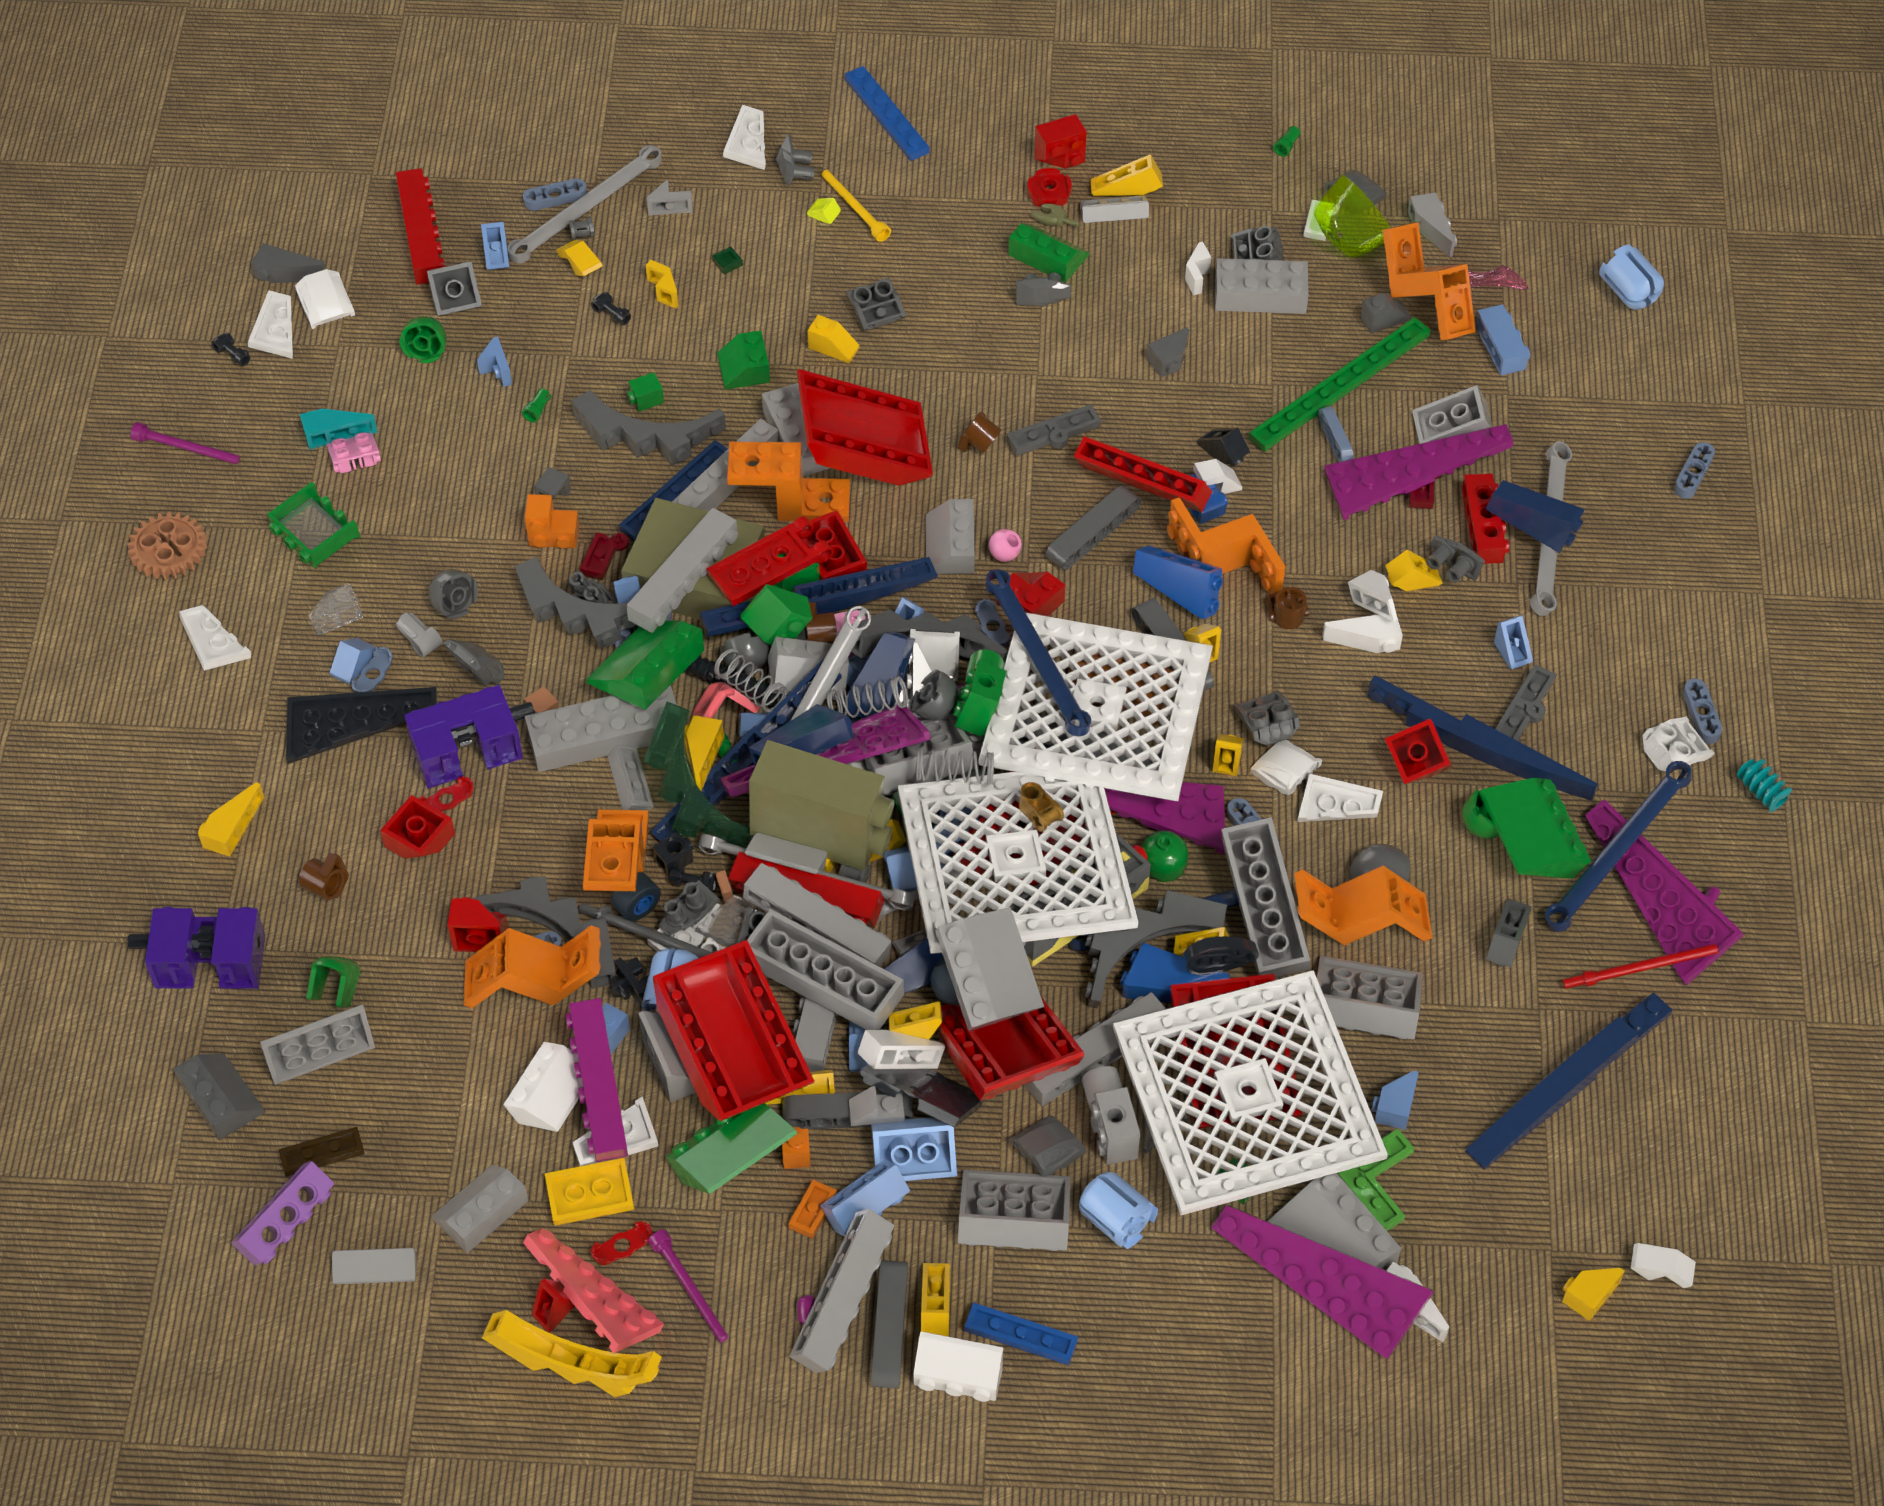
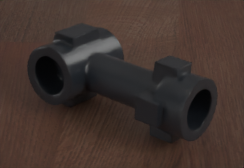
(604, 302)
(226, 343)
(678, 876)

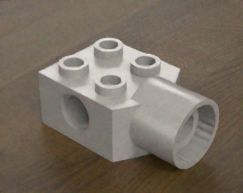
(1112, 1115)

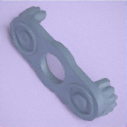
(987, 613)
(381, 661)

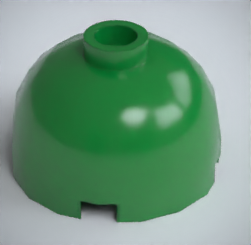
(423, 339)
(1477, 818)
(1166, 855)

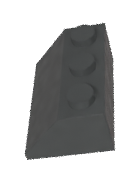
(218, 1093)

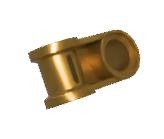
(1039, 806)

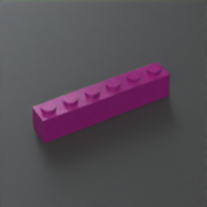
(598, 1080)

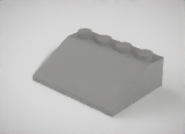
(900, 764)
(989, 968)
(1371, 996)
(317, 1044)
(1014, 1210)
(1337, 1218)

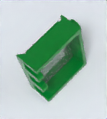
(311, 525)

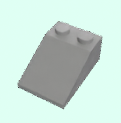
(1452, 416)

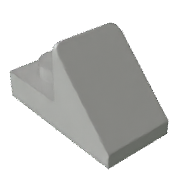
(666, 202)
(875, 1109)

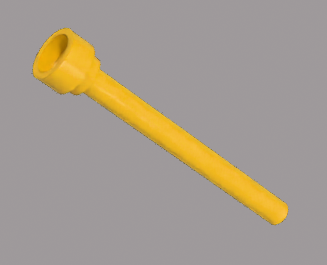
(880, 230)

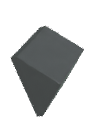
(454, 288)

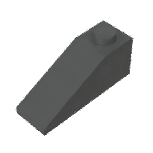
(283, 266)
(1508, 933)

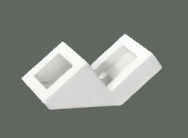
(1197, 266)
(1217, 473)
(1658, 1262)

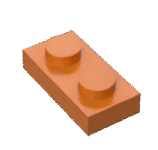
(809, 1213)

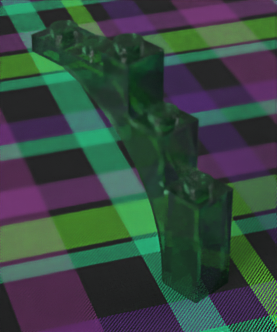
(678, 785)

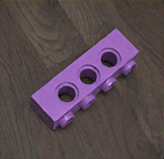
(250, 1240)

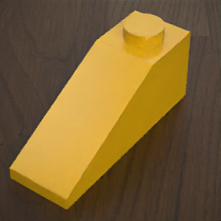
(1130, 179)
(703, 741)
(229, 822)
(935, 1298)

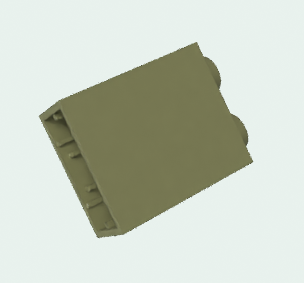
(661, 535)
(820, 804)

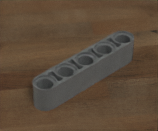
(1093, 527)
(1155, 621)
(827, 1110)
(889, 1324)

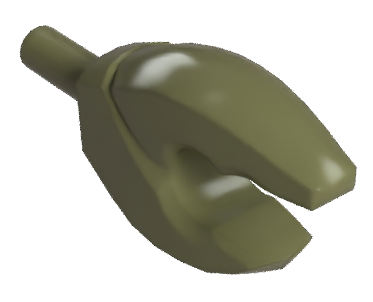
(1055, 216)

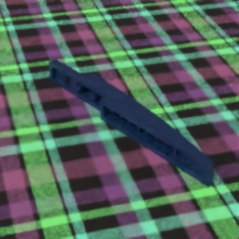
(834, 593)
(1482, 741)
(713, 787)
(1568, 1080)

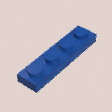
(1021, 1333)

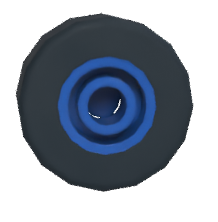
(638, 903)

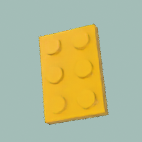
(589, 1191)

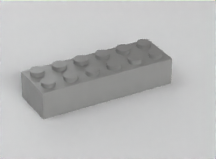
(591, 729)
(1266, 898)
(825, 971)

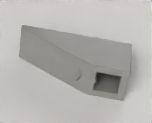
(1433, 223)

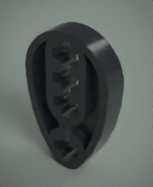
(1219, 954)

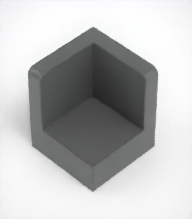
(552, 483)

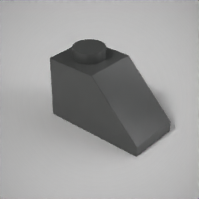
(1383, 312)
(1168, 352)

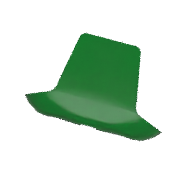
(349, 973)

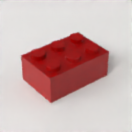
(846, 556)

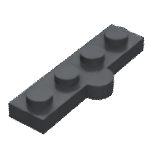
(1054, 430)
(1527, 703)

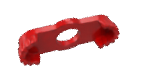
(460, 791)
(638, 1237)

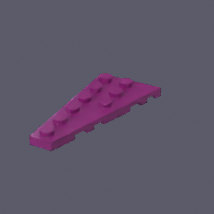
(1195, 815)

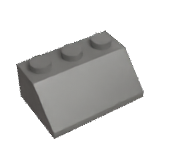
(951, 537)
(794, 659)
(664, 1056)
(481, 1207)

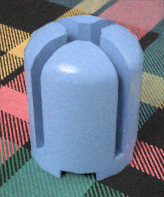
(1632, 278)
(661, 962)
(1116, 1209)

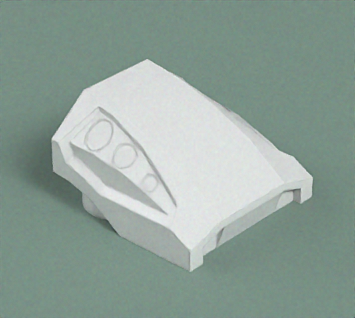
(323, 297)
(939, 650)
(1675, 742)
(1285, 767)

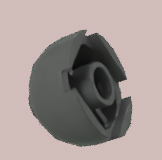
(452, 593)
(752, 648)
(937, 697)

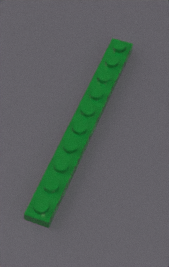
(1339, 384)

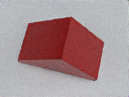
(551, 1304)

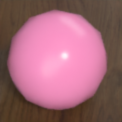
(1005, 545)

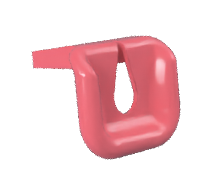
(715, 695)

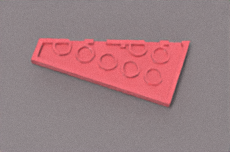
(594, 1295)

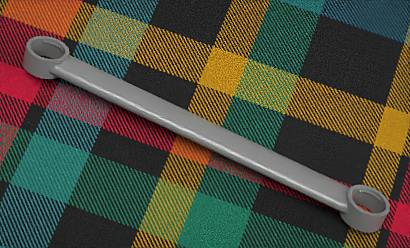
(584, 204)
(1548, 556)
(834, 661)
(894, 896)

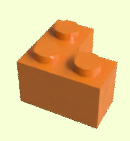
(550, 526)

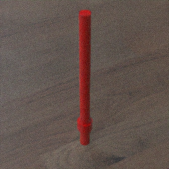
(1590, 977)

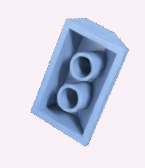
(918, 1147)

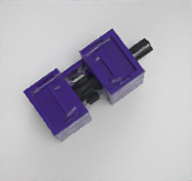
(478, 715)
(181, 940)

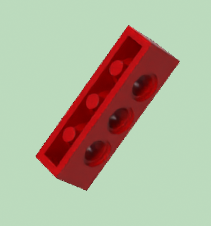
(1484, 527)

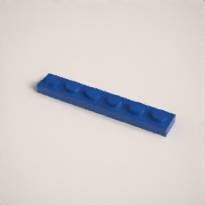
(887, 113)

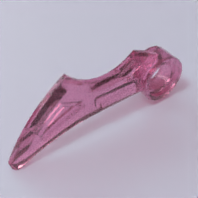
(1499, 277)

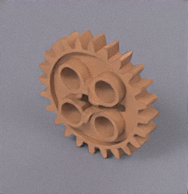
(153, 545)

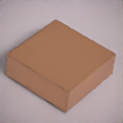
(542, 700)
(724, 885)

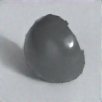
(1377, 856)

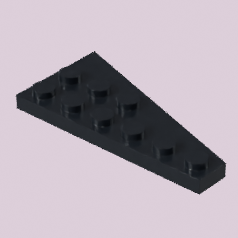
(338, 719)

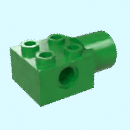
(981, 693)

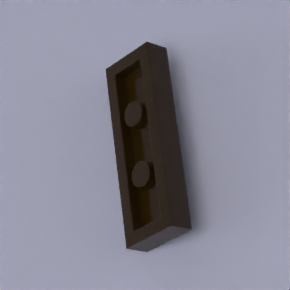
(322, 1150)

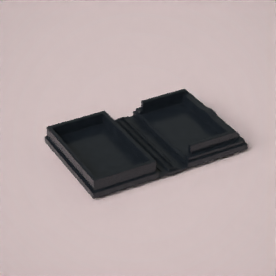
(936, 1094)

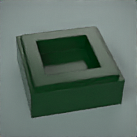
(727, 260)

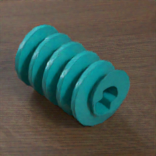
(1764, 785)

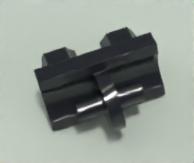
(627, 974)

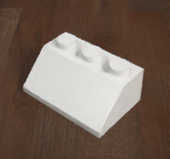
(546, 1089)
(958, 1366)

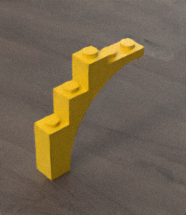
(575, 1362)

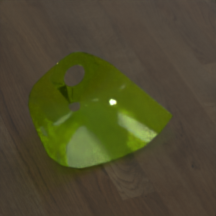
(1354, 215)

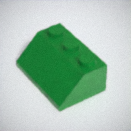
(1045, 251)

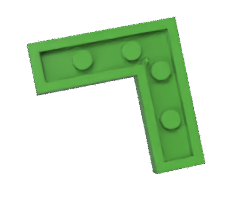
(1369, 1191)

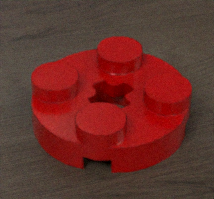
(1060, 185)

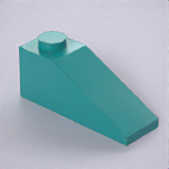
(326, 425)

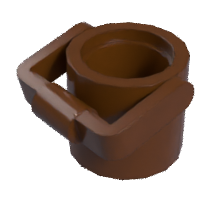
(979, 434)
(1289, 607)
(821, 627)
(324, 878)

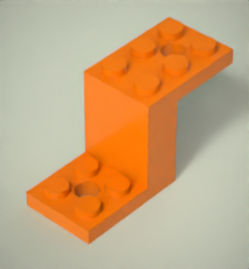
(1411, 278)
(782, 467)
(1227, 545)
(615, 850)
(1363, 905)
(532, 966)

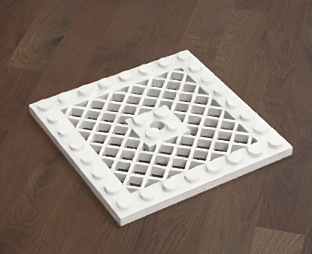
(1160, 779)
(1066, 921)
(1263, 1176)

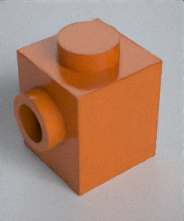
(796, 1150)

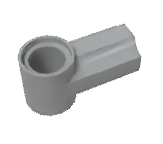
(422, 638)

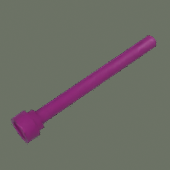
(141, 433)
(662, 1244)

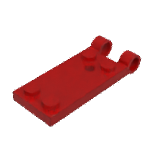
(758, 564)

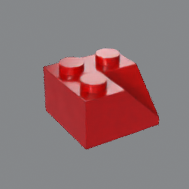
(1061, 142)
(1038, 592)
(1418, 752)
(417, 830)
(473, 925)

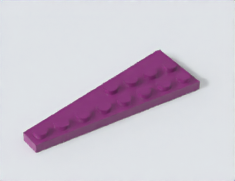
(1398, 471)
(872, 737)
(1667, 899)
(1355, 1294)

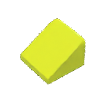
(824, 210)

